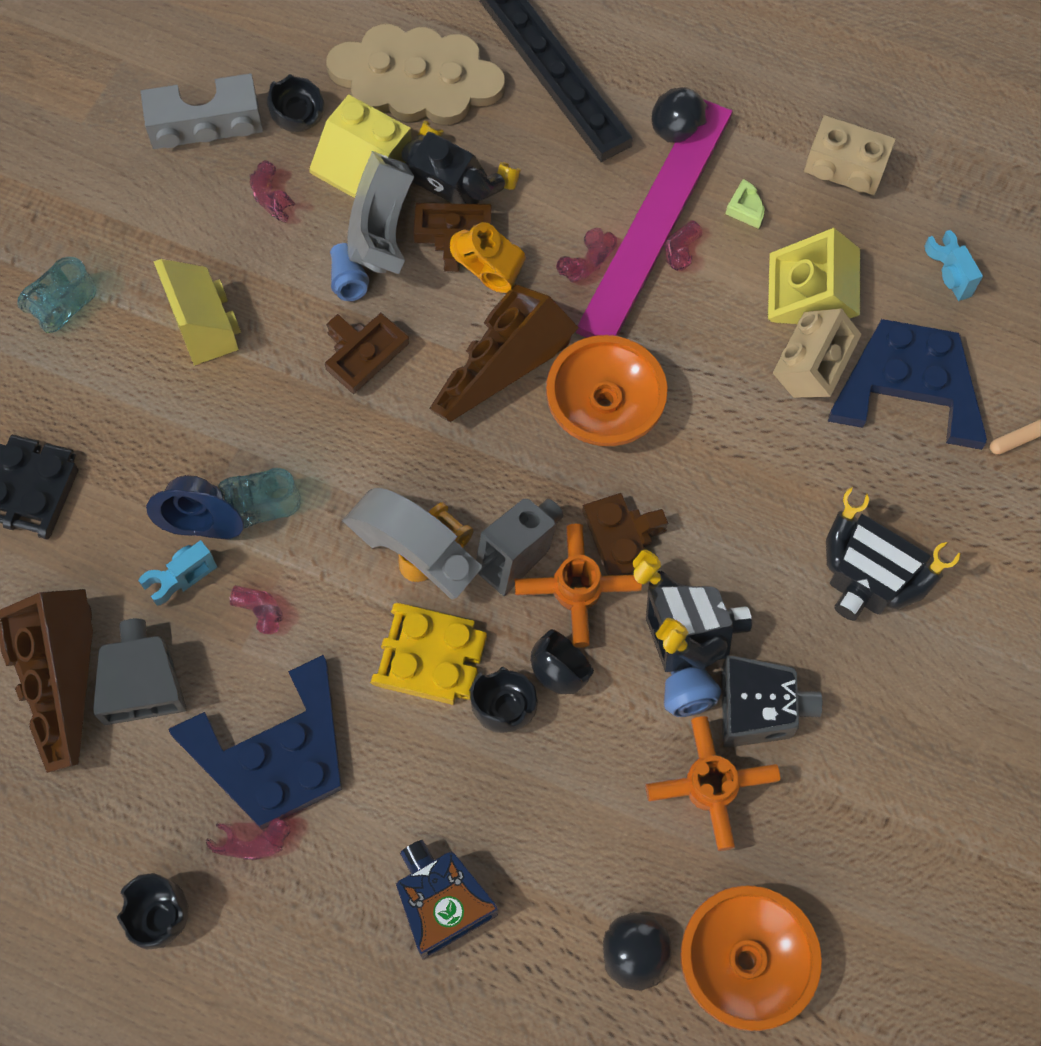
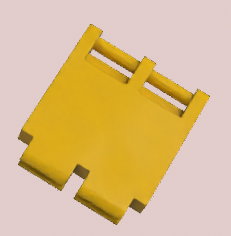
(430, 655)

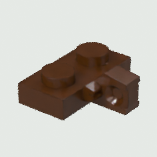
(440, 221)
(362, 350)
(621, 533)

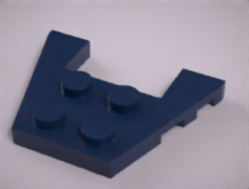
(916, 366)
(281, 766)

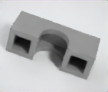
(229, 114)

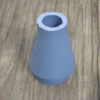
(347, 277)

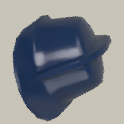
(194, 508)

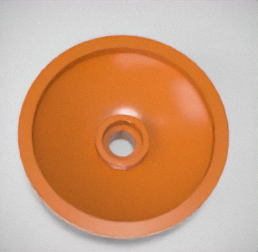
(612, 371)
(782, 951)

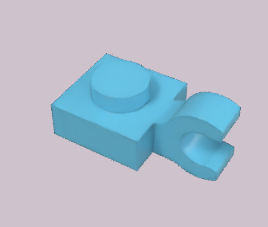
(959, 268)
(184, 570)

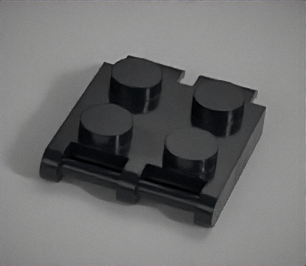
(34, 483)

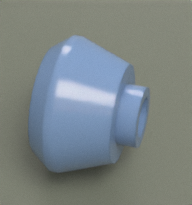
(690, 692)

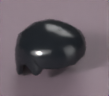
(295, 103)
(678, 114)
(560, 664)
(503, 700)
(153, 911)
(636, 951)

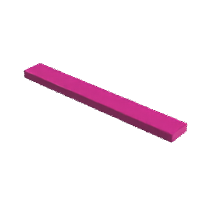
(652, 227)

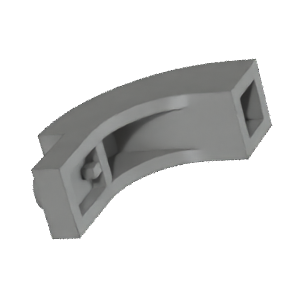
(376, 214)
(409, 530)

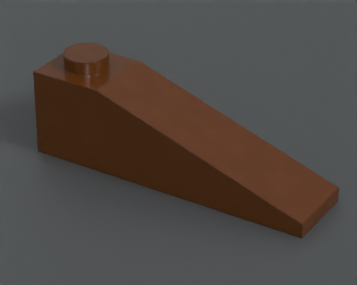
(520, 337)
(51, 650)

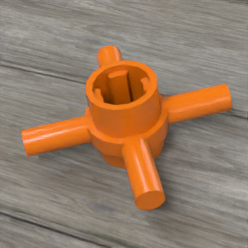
(577, 599)
(702, 795)

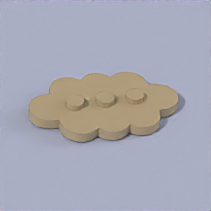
(416, 73)

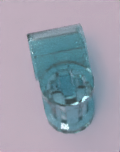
(56, 294)
(255, 495)

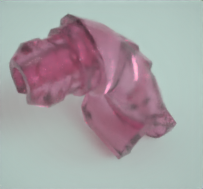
(261, 186)
(599, 249)
(263, 845)

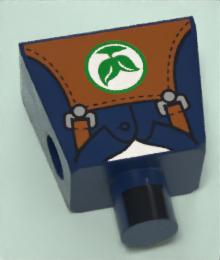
(441, 899)

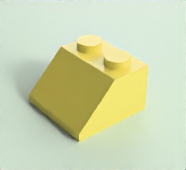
(350, 138)
(814, 277)
(199, 310)

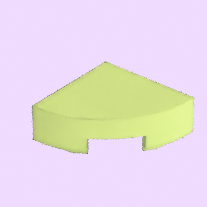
(746, 205)

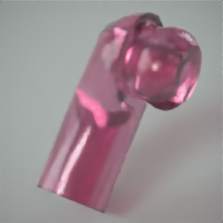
(678, 245)
(261, 604)

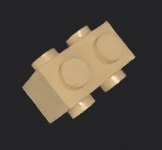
(849, 155)
(817, 353)

